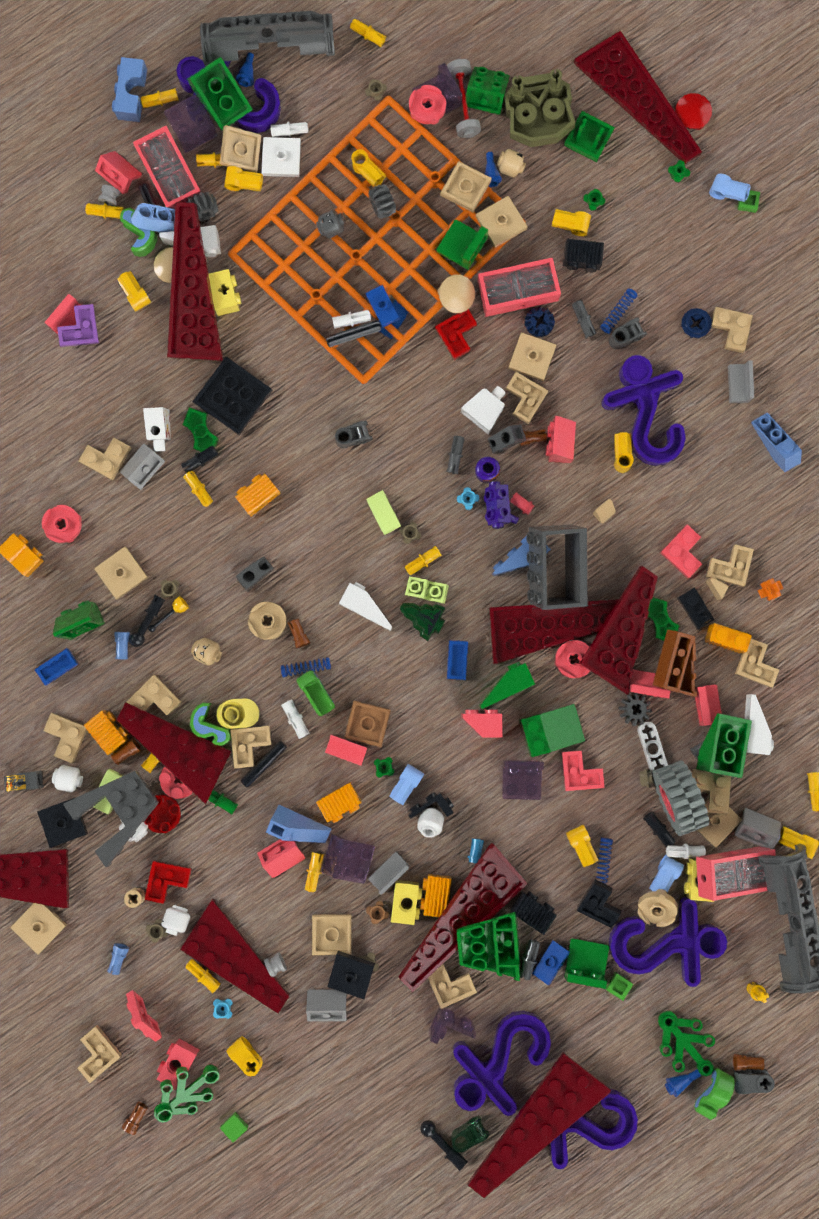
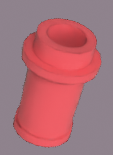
(522, 503)

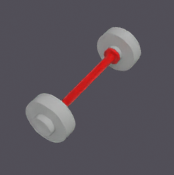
(469, 127)

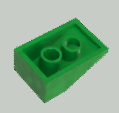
(219, 93)
(78, 621)
(510, 683)
(552, 730)
(725, 746)

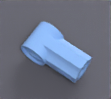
(726, 187)
(408, 781)
(668, 871)

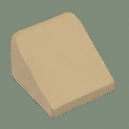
(604, 511)
(717, 587)

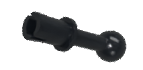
(137, 638)
(428, 1129)

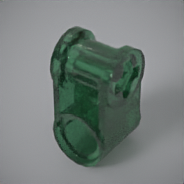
(470, 1133)

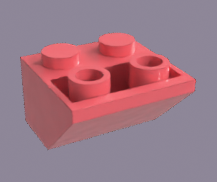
(562, 440)
(484, 724)

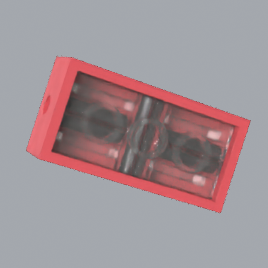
(166, 167)
(518, 287)
(731, 873)

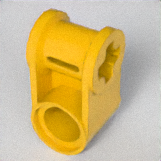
(243, 1054)

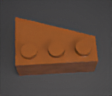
(676, 664)

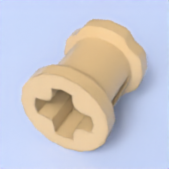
(129, 895)

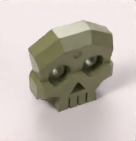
(537, 97)

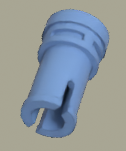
(121, 640)
(119, 953)

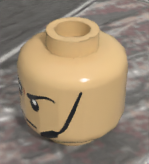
(206, 651)

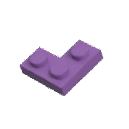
(83, 332)

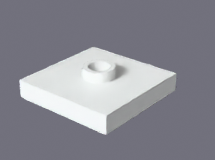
(281, 157)

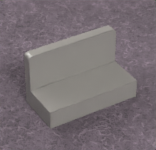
(741, 382)
(142, 466)
(759, 829)
(389, 872)
(326, 1005)

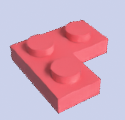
(678, 551)
(575, 777)
(140, 1018)

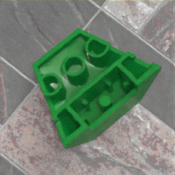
(491, 946)

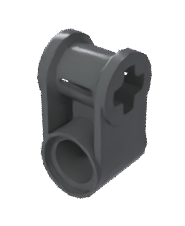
(630, 333)
(354, 434)
(750, 1081)

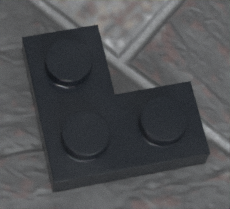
(595, 905)

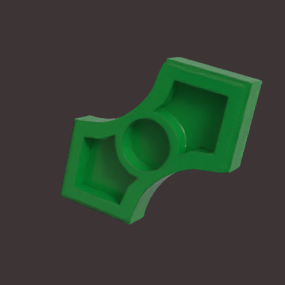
(197, 423)
(660, 618)

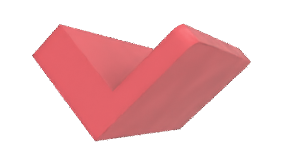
(117, 171)
(63, 315)
(643, 684)
(707, 704)
(346, 749)
(280, 857)

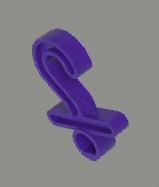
(252, 121)
(645, 392)
(685, 939)
(488, 1076)
(602, 1137)

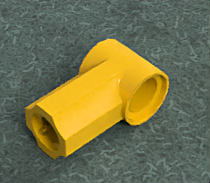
(367, 169)
(238, 179)
(575, 222)
(135, 294)
(623, 450)
(791, 838)
(581, 843)

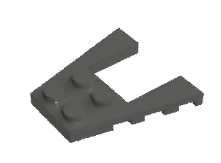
(130, 800)

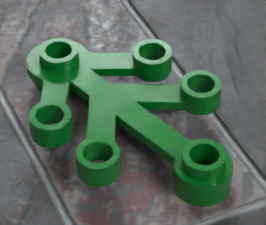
(683, 1041)
(166, 1109)

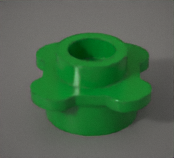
(673, 171)
(595, 193)
(380, 771)

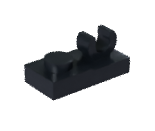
(695, 608)

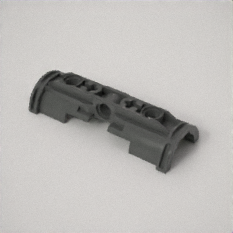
(230, 34)
(782, 877)

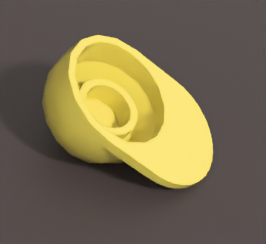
(237, 713)

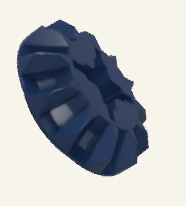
(696, 314)
(542, 329)

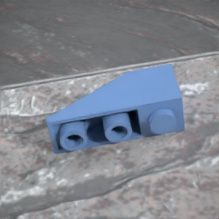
(778, 443)
(516, 560)
(295, 827)

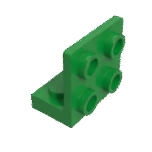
(487, 90)
(462, 243)
(587, 963)

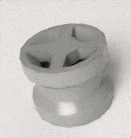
(108, 195)
(275, 964)

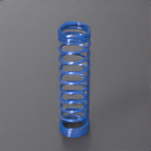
(609, 329)
(284, 674)
(607, 840)

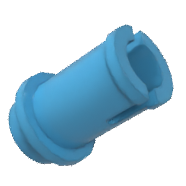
(476, 850)

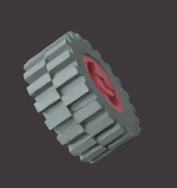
(680, 798)

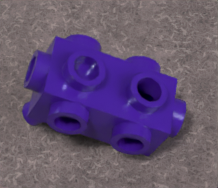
(498, 506)

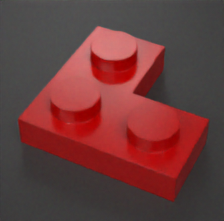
(452, 330)
(162, 876)

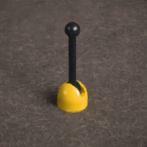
(179, 606)

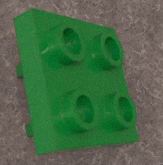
(589, 136)

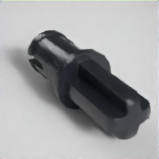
(200, 459)
(659, 829)

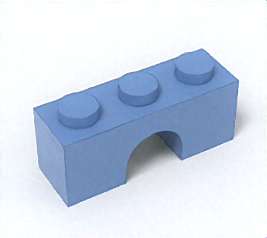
(131, 74)

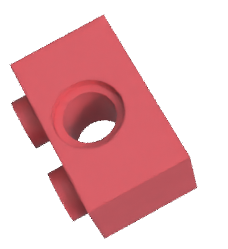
(181, 1051)

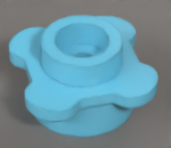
(468, 503)
(226, 1013)

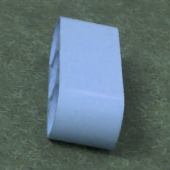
(154, 218)

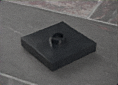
(59, 825)
(351, 975)

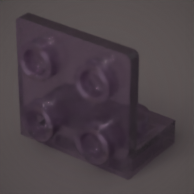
(447, 85)
(191, 123)
(522, 779)
(347, 859)
(446, 1018)

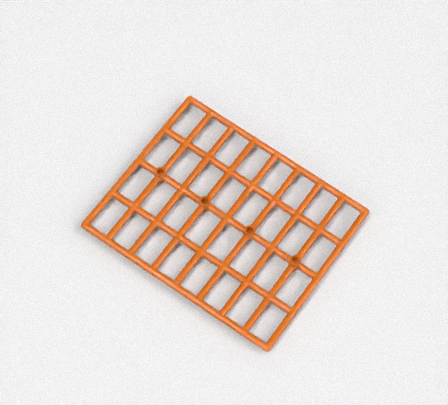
(376, 238)

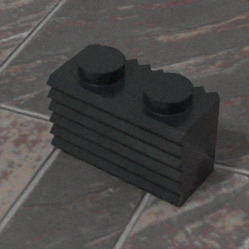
(583, 255)
(533, 912)

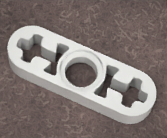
(660, 752)

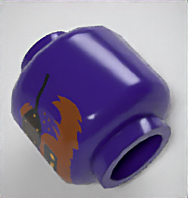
(487, 469)

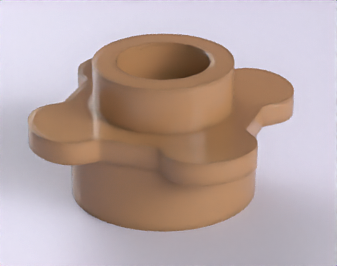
(383, 914)

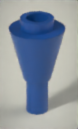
(245, 75)
(492, 170)
(678, 1084)

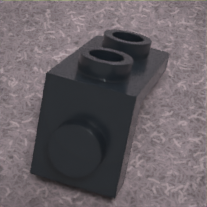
(445, 805)

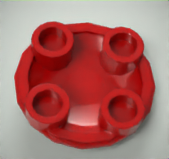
(694, 111)
(164, 816)

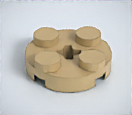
(257, 616)
(657, 899)

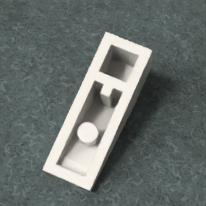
(209, 236)
(360, 602)
(760, 736)

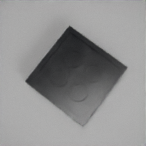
(232, 396)

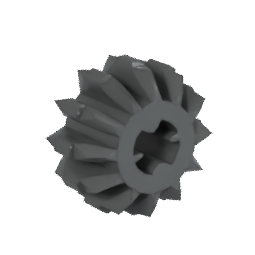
(382, 201)
(206, 205)
(641, 707)

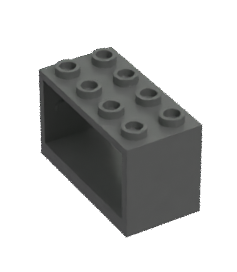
(574, 567)

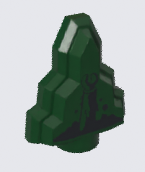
(425, 618)

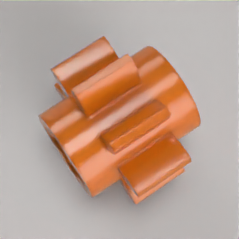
(770, 589)

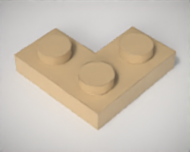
(736, 324)
(530, 394)
(109, 462)
(735, 570)
(752, 668)
(155, 692)
(70, 734)
(243, 742)
(717, 788)
(448, 990)
(102, 1051)

